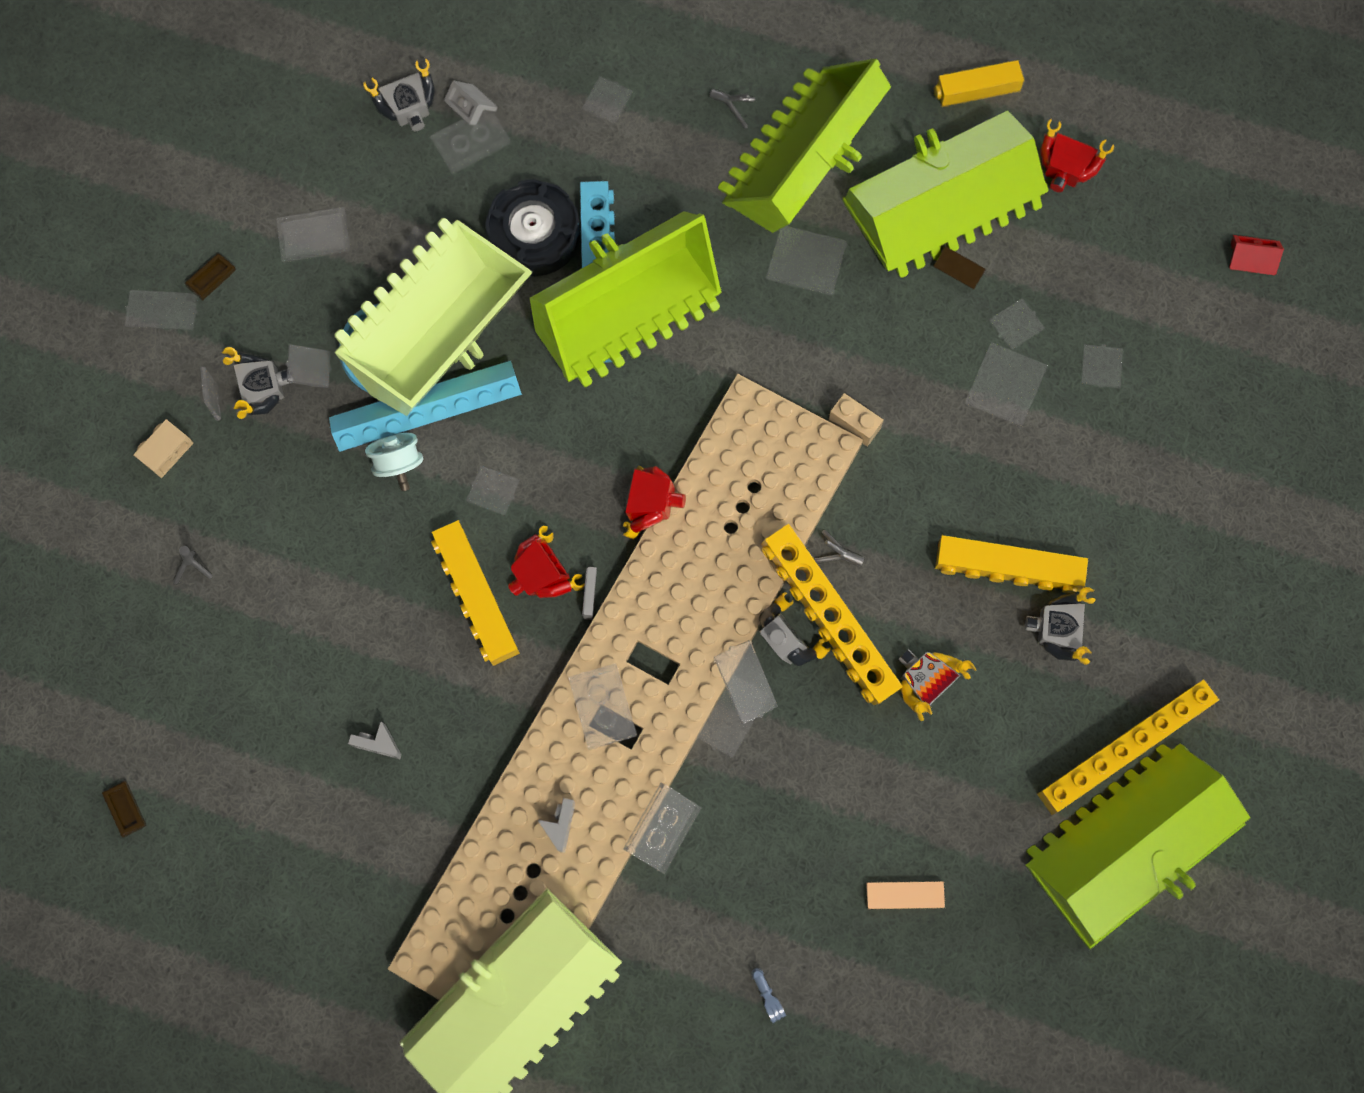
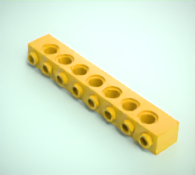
(843, 619)
(1127, 747)

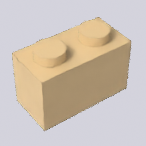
(855, 419)
(163, 448)

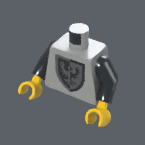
(405, 99)
(257, 381)
(1062, 626)
(784, 638)

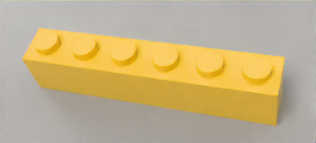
(1012, 564)
(475, 592)

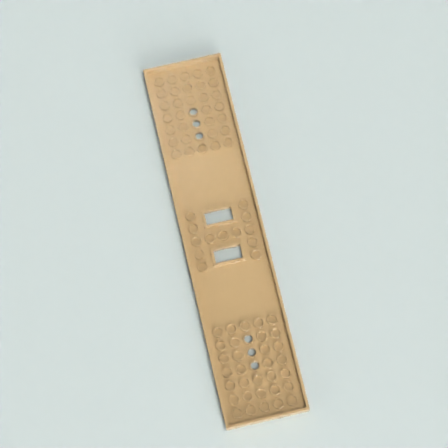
(685, 597)

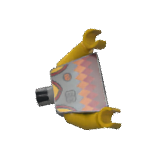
(929, 678)

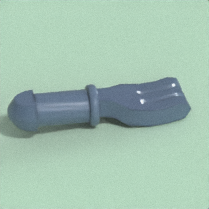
(771, 1003)

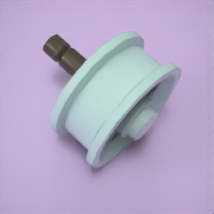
(394, 457)

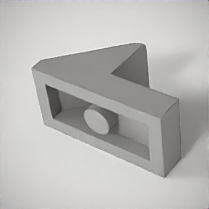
(381, 745)
(559, 832)

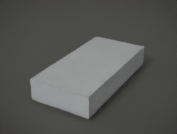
(589, 594)

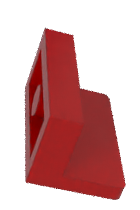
(1255, 255)

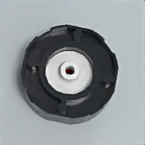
(535, 225)

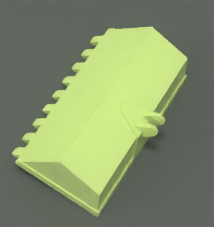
(430, 315)
(511, 1002)

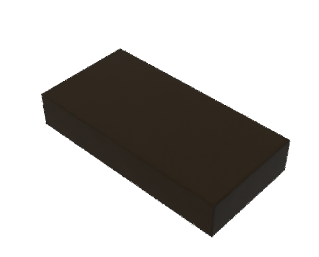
(959, 268)
(210, 276)
(124, 809)

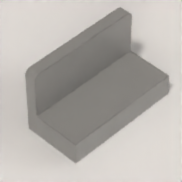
(468, 101)

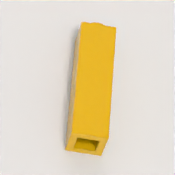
(979, 83)

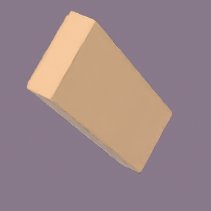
(905, 895)

